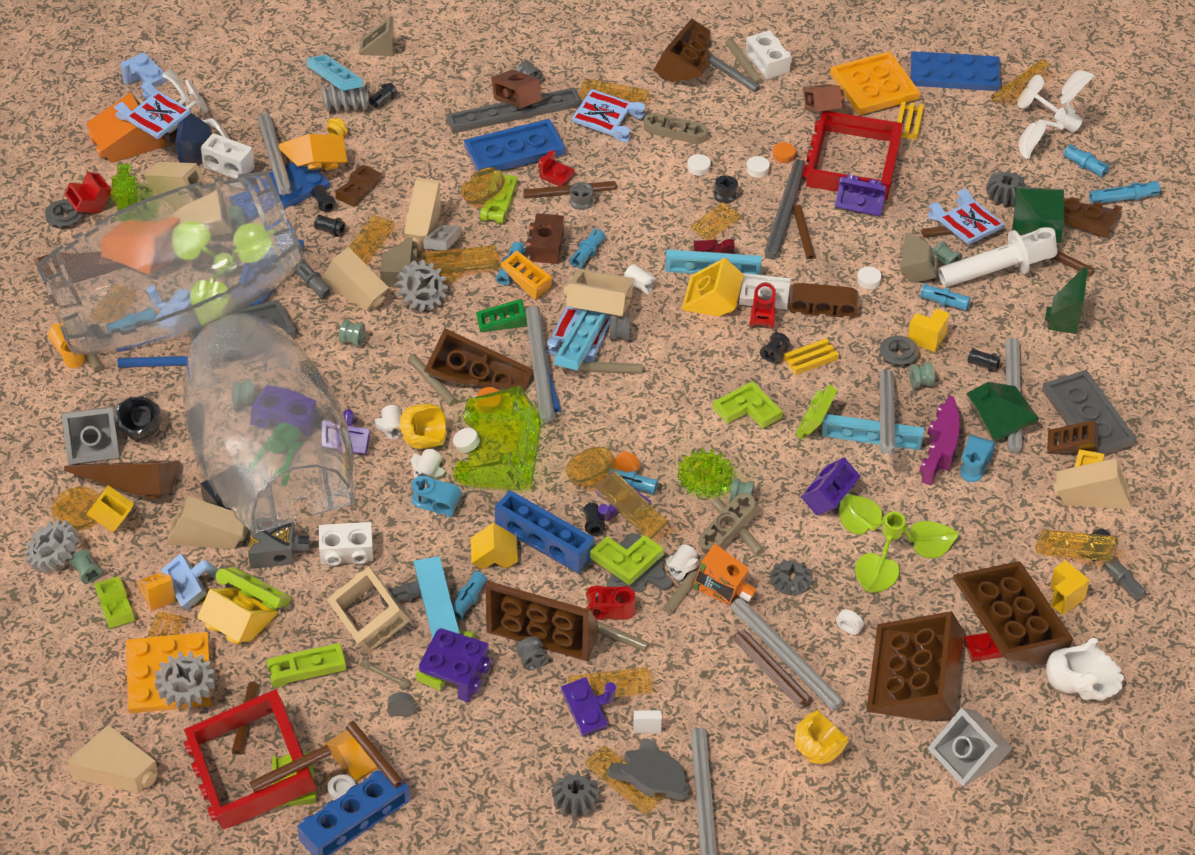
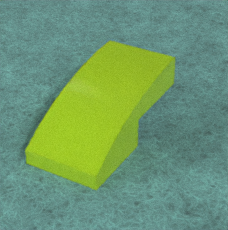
(114, 602)

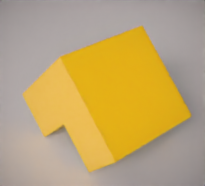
(929, 331)
(110, 509)
(494, 546)
(1068, 586)

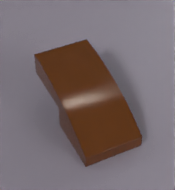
(359, 185)

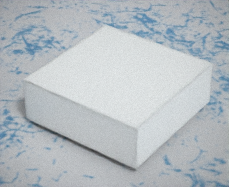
(647, 721)

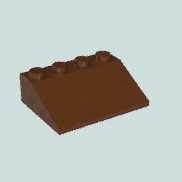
(1014, 612)
(522, 615)
(916, 667)

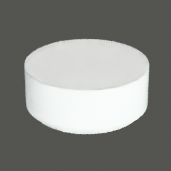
(698, 164)
(757, 166)
(869, 277)
(466, 440)
(849, 622)
(339, 785)

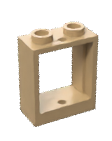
(599, 292)
(383, 625)

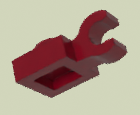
(726, 246)

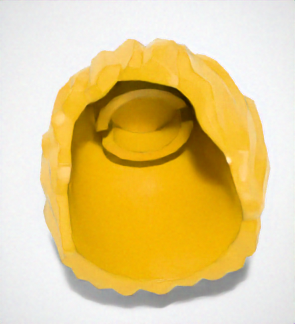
(423, 426)
(819, 738)

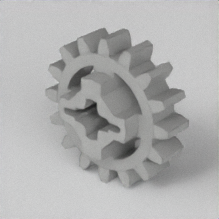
(428, 294)
(51, 546)
(184, 681)

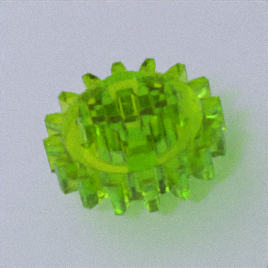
(124, 187)
(705, 473)

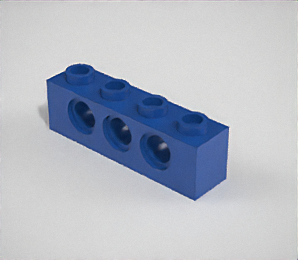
(544, 531)
(348, 826)

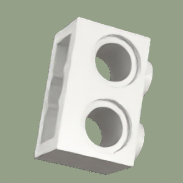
(768, 54)
(227, 156)
(346, 543)

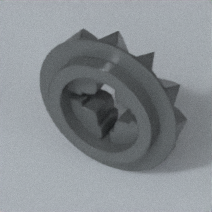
(54, 216)
(906, 346)
(799, 583)

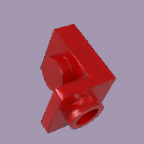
(553, 171)
(981, 647)

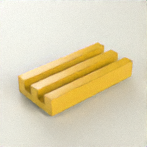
(911, 109)
(809, 353)

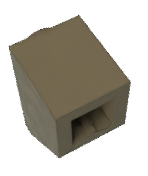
(395, 260)
(918, 260)

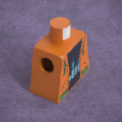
(723, 577)

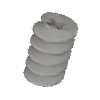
(346, 98)

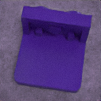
(457, 661)

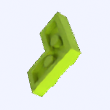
(748, 400)
(627, 563)

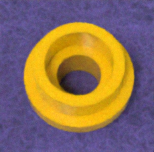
(336, 127)

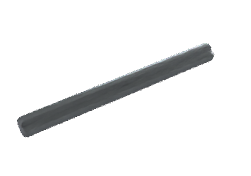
(785, 209)

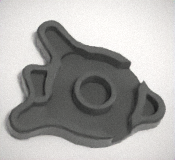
(653, 575)
(651, 771)

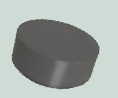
(401, 704)

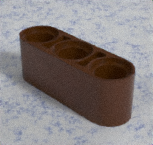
(823, 299)

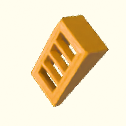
(534, 287)

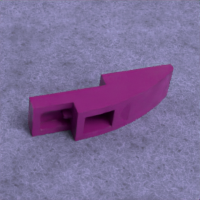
(943, 441)

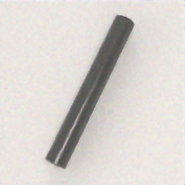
(736, 75)

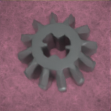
(1003, 186)
(575, 794)

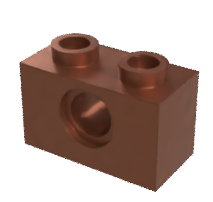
(516, 88)
(823, 97)
(546, 238)

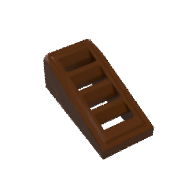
(1080, 429)

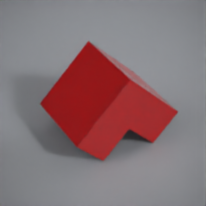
(90, 195)

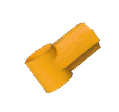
(57, 339)

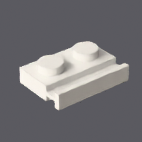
(751, 281)

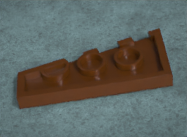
(1090, 217)

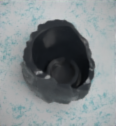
(138, 417)

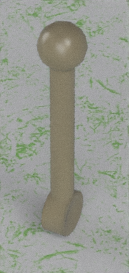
(404, 684)

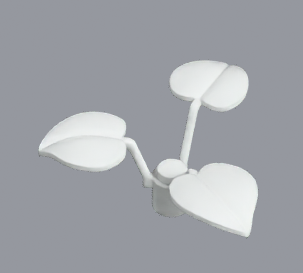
(171, 76)
(1065, 118)

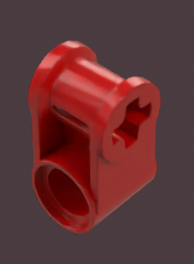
(763, 308)
(612, 602)

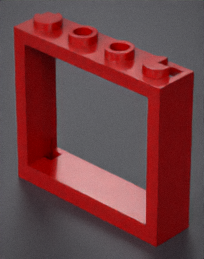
(854, 126)
(263, 799)

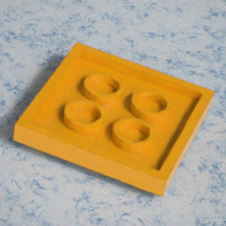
(874, 83)
(144, 659)

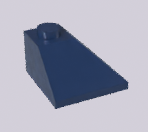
(190, 137)

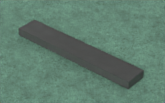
(505, 112)

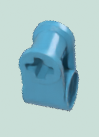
(976, 457)
(437, 497)

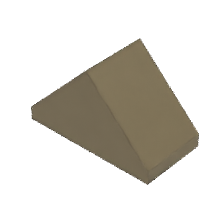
(379, 41)

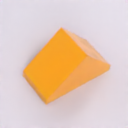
(157, 590)
(350, 756)

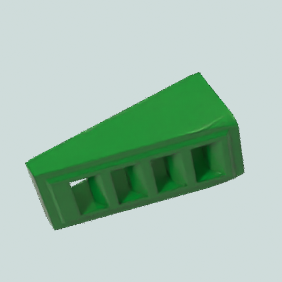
(510, 308)

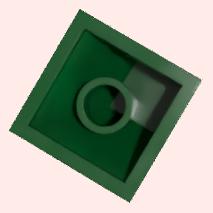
(1038, 209)
(1067, 305)
(1000, 409)

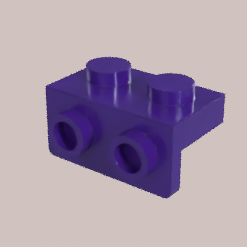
(860, 195)

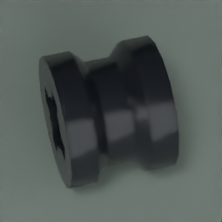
(725, 189)

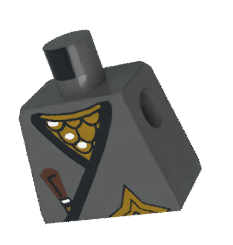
(276, 546)

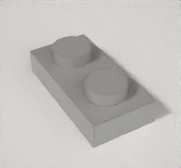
(442, 237)

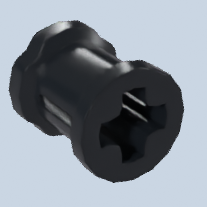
(774, 347)

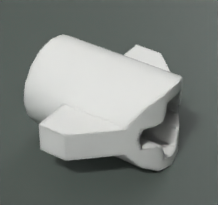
(643, 279)
(390, 421)
(427, 464)
(682, 562)

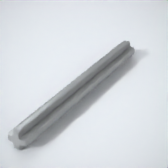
(274, 154)
(540, 365)
(1013, 378)
(887, 427)
(787, 654)
(703, 792)

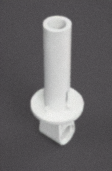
(1019, 252)

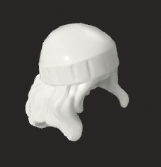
(1084, 671)

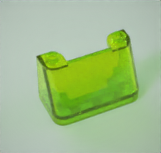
(507, 444)

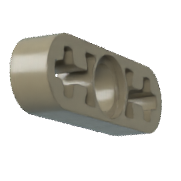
(669, 122)
(729, 513)

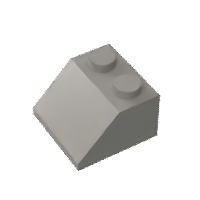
(90, 435)
(969, 746)

